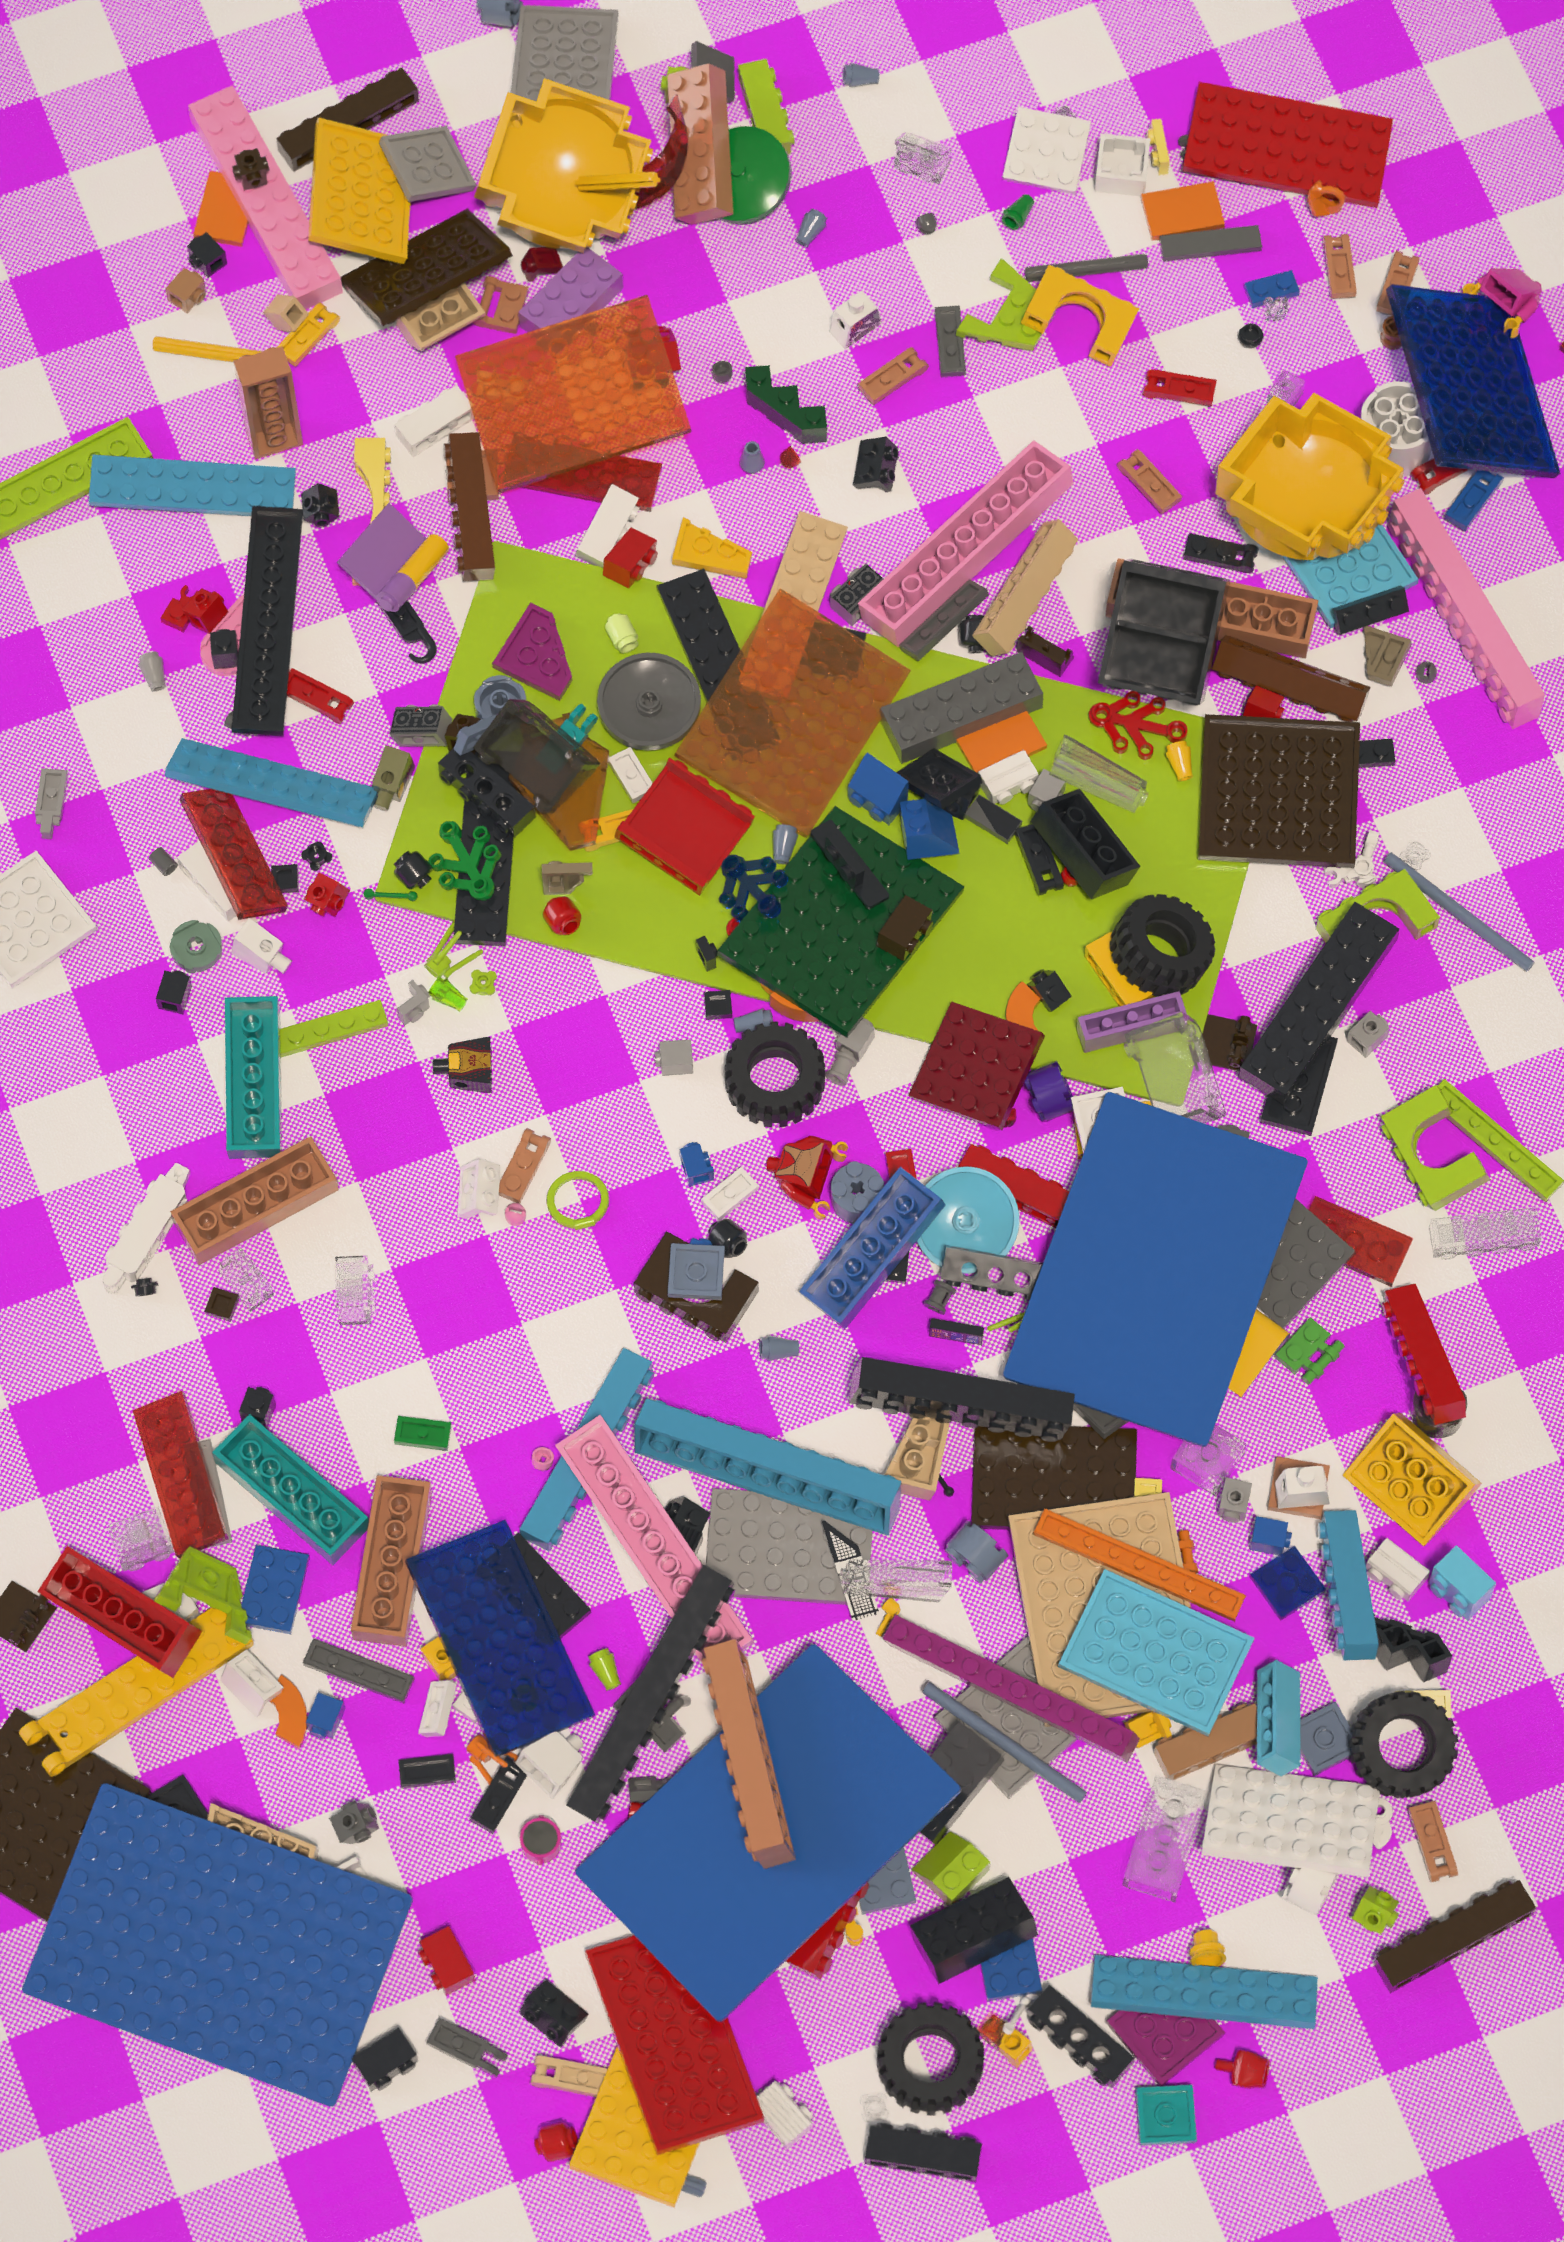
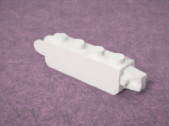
(146, 1230)

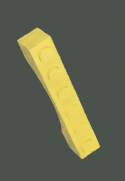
(370, 465)

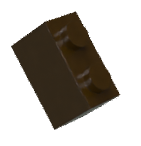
(904, 928)

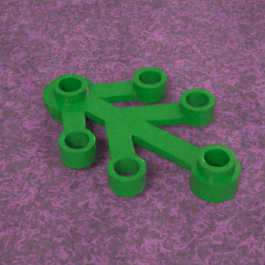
(467, 863)

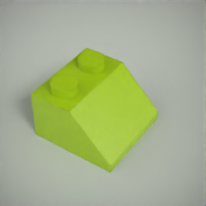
(952, 1868)

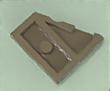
(1384, 654)

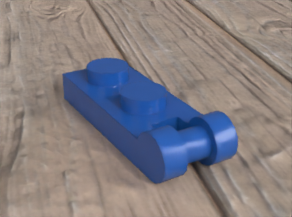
(1473, 499)

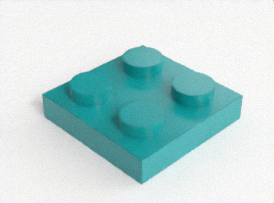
(1166, 2115)

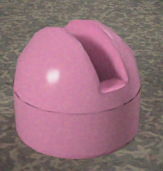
(514, 1218)
(537, 1456)

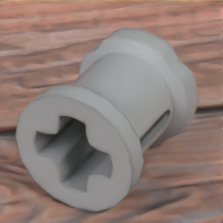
(841, 1068)

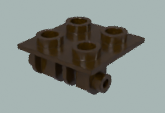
(1229, 1040)
(23, 1615)

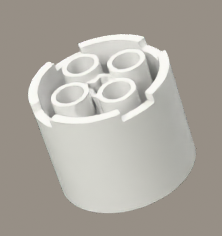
(1397, 412)

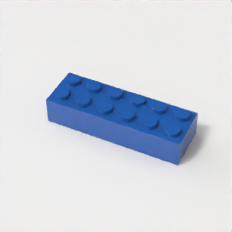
(872, 1248)

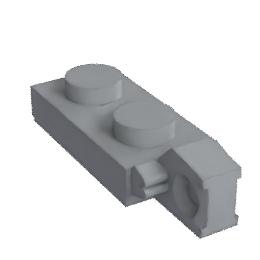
(50, 800)

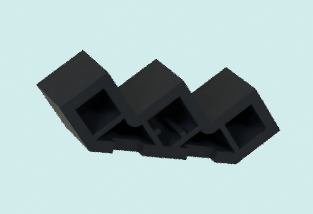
(1402, 1644)

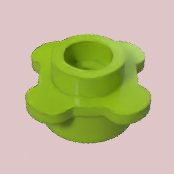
(483, 989)

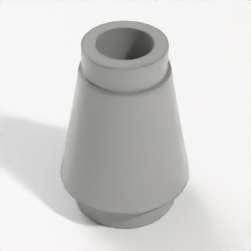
(152, 669)

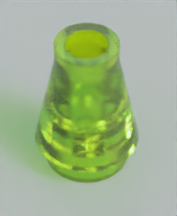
(447, 994)

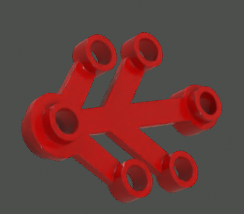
(1134, 722)

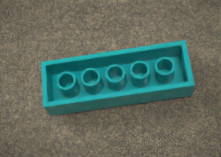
(253, 1077)
(291, 1489)

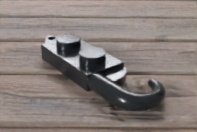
(411, 630)

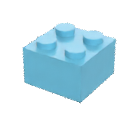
(1461, 1583)

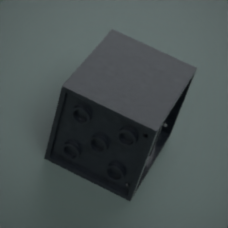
(1164, 631)

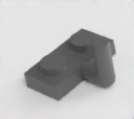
(668, 1731)

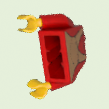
(804, 1170)

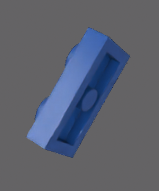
(1272, 286)

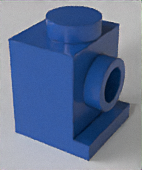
(696, 1164)

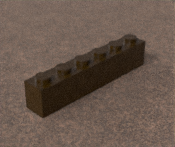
(362, 110)
(1454, 1935)

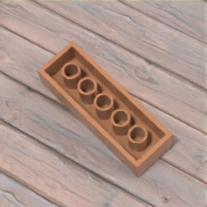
(705, 182)
(268, 402)
(254, 1200)
(385, 1584)

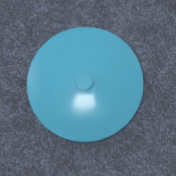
(977, 1215)

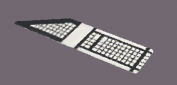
(843, 1551)

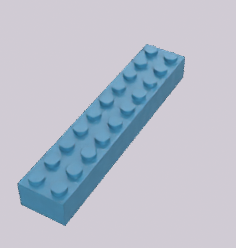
(767, 1466)

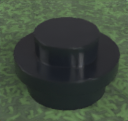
(1250, 335)

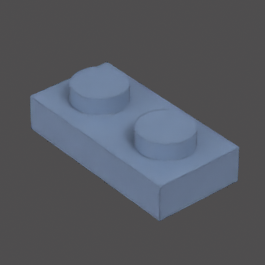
(470, 735)

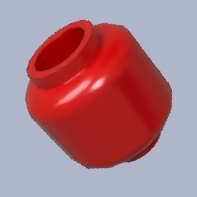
(562, 915)
(556, 2141)

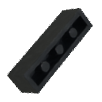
(923, 2153)

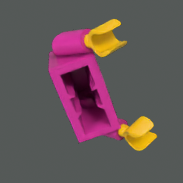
(1512, 292)

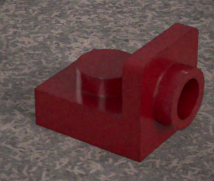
(540, 261)

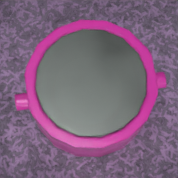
(540, 1840)

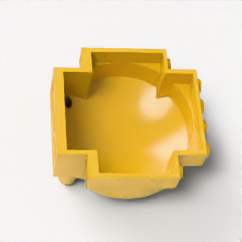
(542, 153)
(1309, 479)

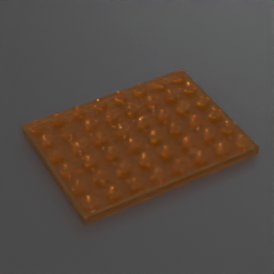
(573, 394)
(792, 713)

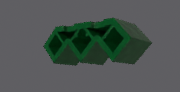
(783, 408)

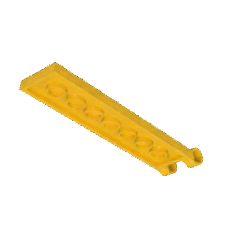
(129, 1696)

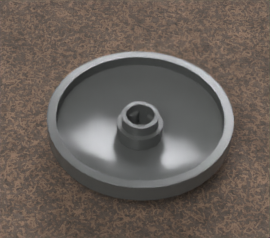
(649, 701)

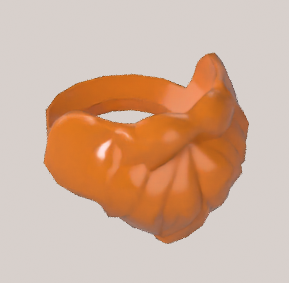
(1322, 206)

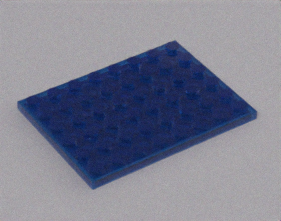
(1472, 383)

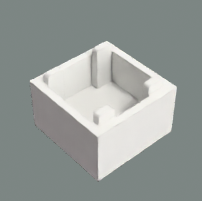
(1122, 165)

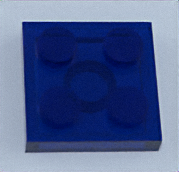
(1287, 1583)

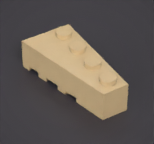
(919, 1457)
(260, 1831)

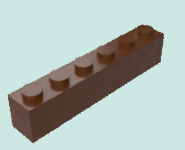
(470, 506)
(1291, 678)

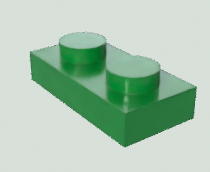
(422, 1433)

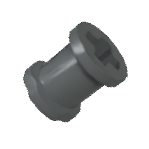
(939, 1297)

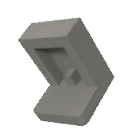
(416, 1006)

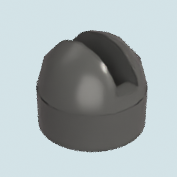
(927, 223)
(722, 371)
(1420, 672)

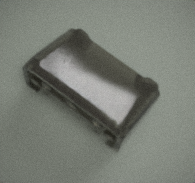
(536, 753)

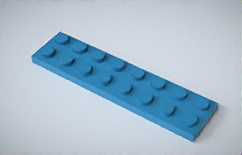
(188, 485)
(271, 782)
(1204, 1992)

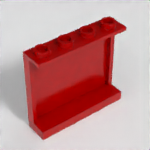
(685, 826)

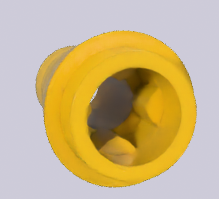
(1180, 759)

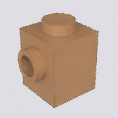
(186, 290)

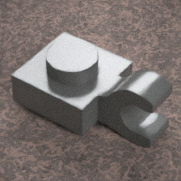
(644, 1788)

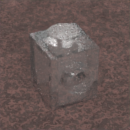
(1287, 388)

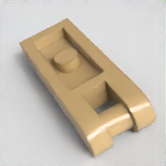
(568, 2076)

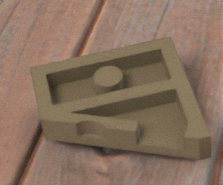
(563, 877)

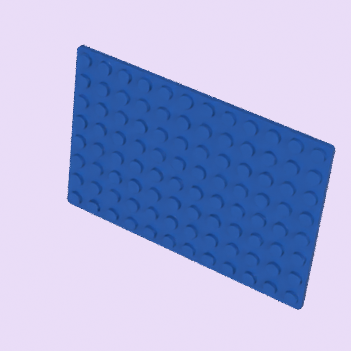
(1156, 1268)
(850, 1800)
(217, 1945)

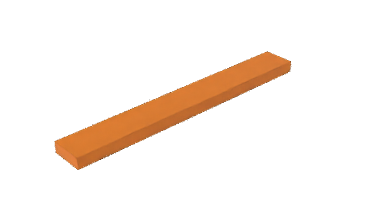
(1139, 1565)

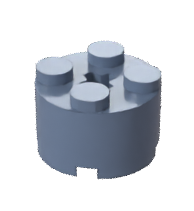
(500, 11)
(496, 692)
(853, 1179)
(976, 1551)

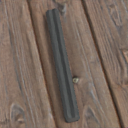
(1092, 266)

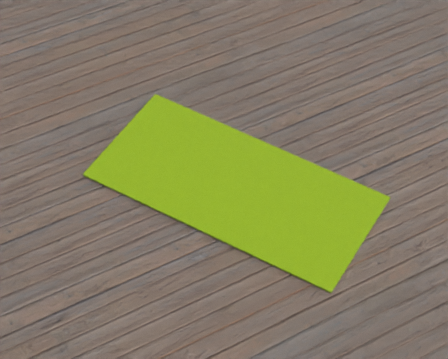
(976, 952)

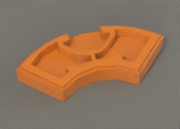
(1022, 1006)
(291, 1713)

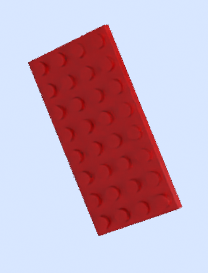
(1287, 143)
(673, 2050)

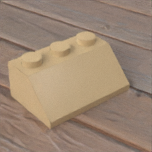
(440, 317)

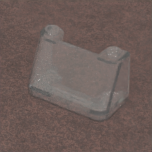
(1177, 1068)

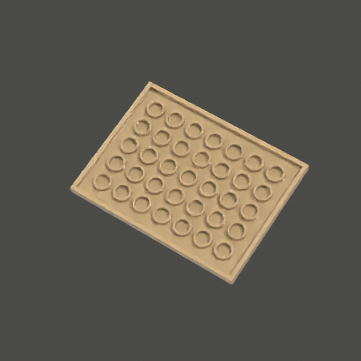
(1060, 1584)

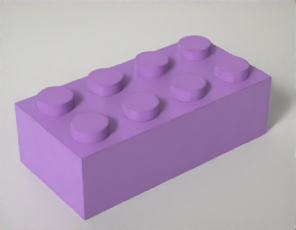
(577, 289)

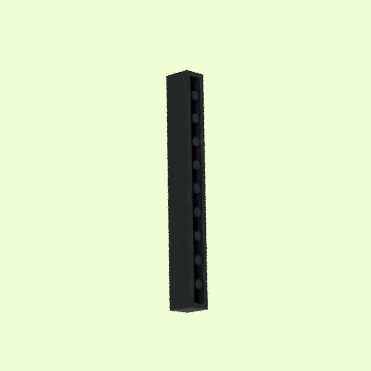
(650, 1694)

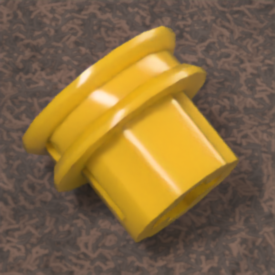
(1207, 1949)

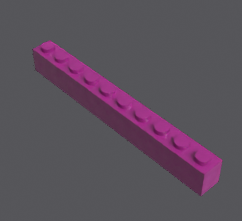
(1011, 1689)

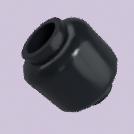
(966, 630)
(413, 870)
(730, 1235)

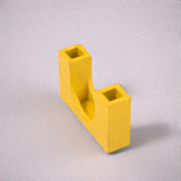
(1061, 288)

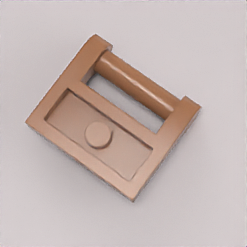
(510, 303)

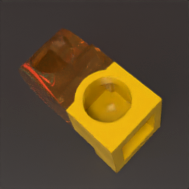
(1013, 2046)

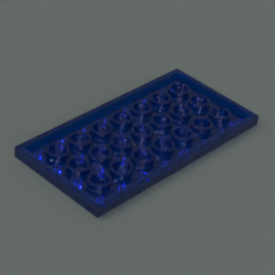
(499, 1638)

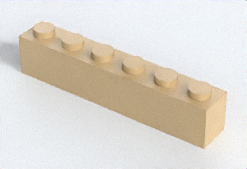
(1025, 587)

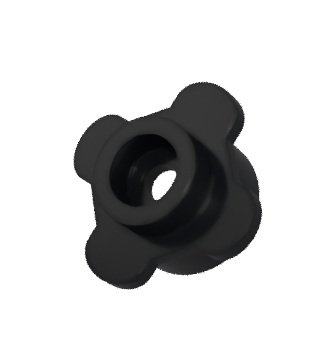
(311, 851)
(144, 1287)

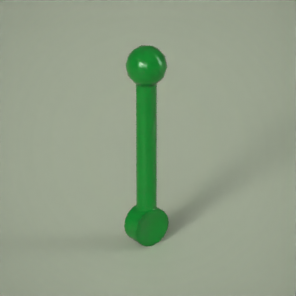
(369, 894)

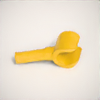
(892, 1608)

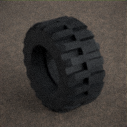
(1177, 925)
(771, 1043)
(1439, 1739)
(936, 2022)

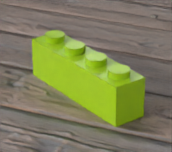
(764, 100)

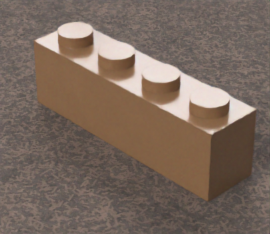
(1195, 1751)

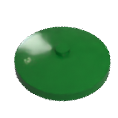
(758, 174)

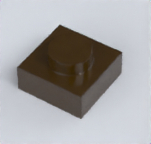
(222, 1304)

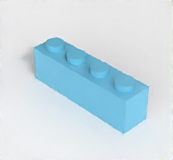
(1278, 1718)

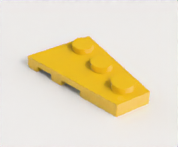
(703, 550)

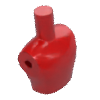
(1247, 2070)

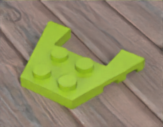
(1007, 323)
(211, 1583)

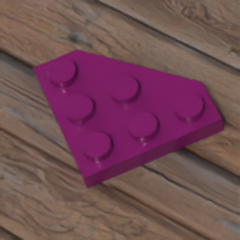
(536, 654)
(1164, 2042)

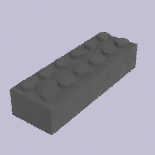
(961, 707)

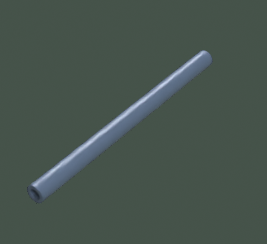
(1462, 913)
(1004, 1742)

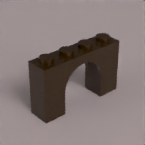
(714, 1317)

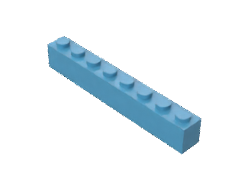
(563, 1490)

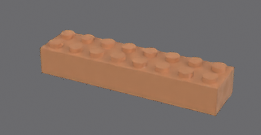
(1257, 616)
(748, 1753)

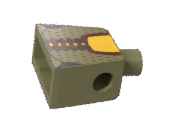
(394, 768)

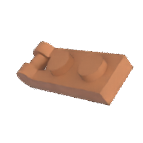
(1339, 266)
(1398, 276)
(892, 376)
(1150, 481)
(523, 1166)
(1432, 1840)

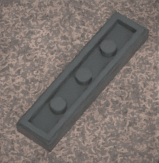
(1210, 243)
(944, 620)
(358, 1671)

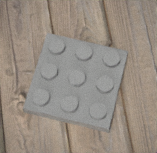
(427, 163)

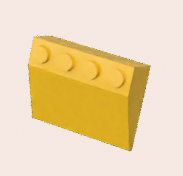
(1412, 1478)

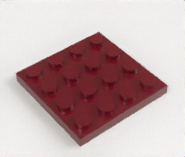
(976, 1065)

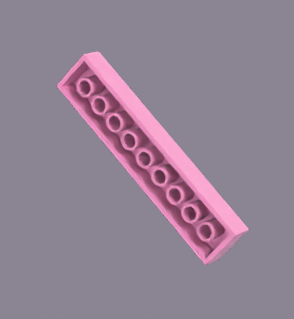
(270, 208)
(966, 542)
(1466, 609)
(641, 1523)

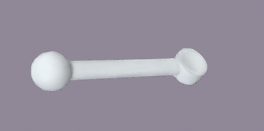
(1008, 2028)

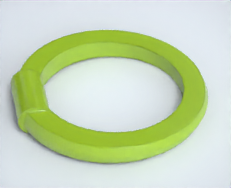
(585, 1222)

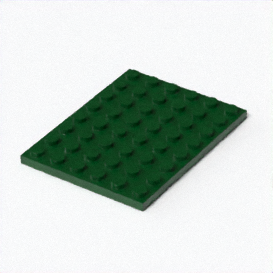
(825, 939)

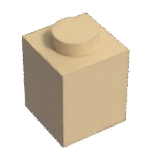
(285, 313)

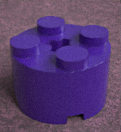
(1049, 1091)

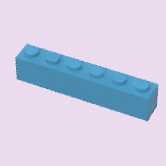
(1349, 1585)

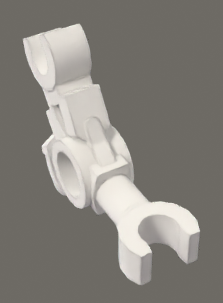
(1363, 866)

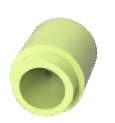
(622, 633)

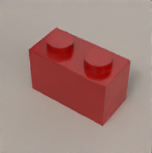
(630, 557)
(446, 1961)

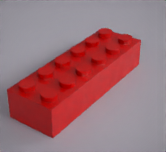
(120, 1611)

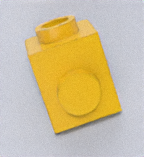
(1149, 1727)

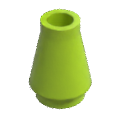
(605, 1668)

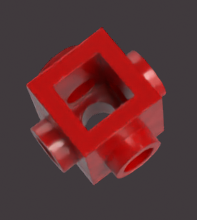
(326, 895)

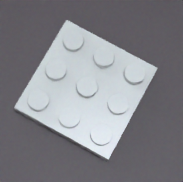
(1046, 150)

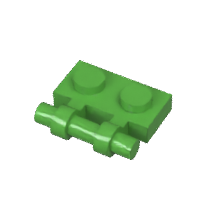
(1303, 1345)

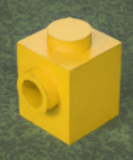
(437, 1659)

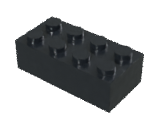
(1085, 843)
(970, 1765)
(974, 1930)

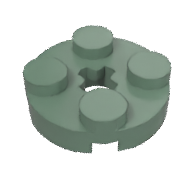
(192, 960)

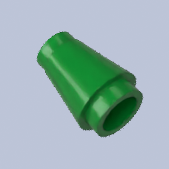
(1017, 213)

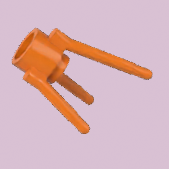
(481, 1752)

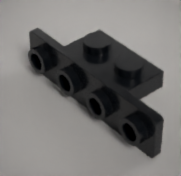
(849, 864)

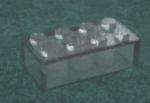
(1165, 1838)

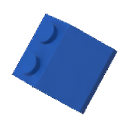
(878, 789)
(927, 830)

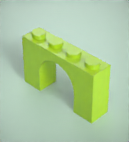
(1396, 894)
(1406, 1125)

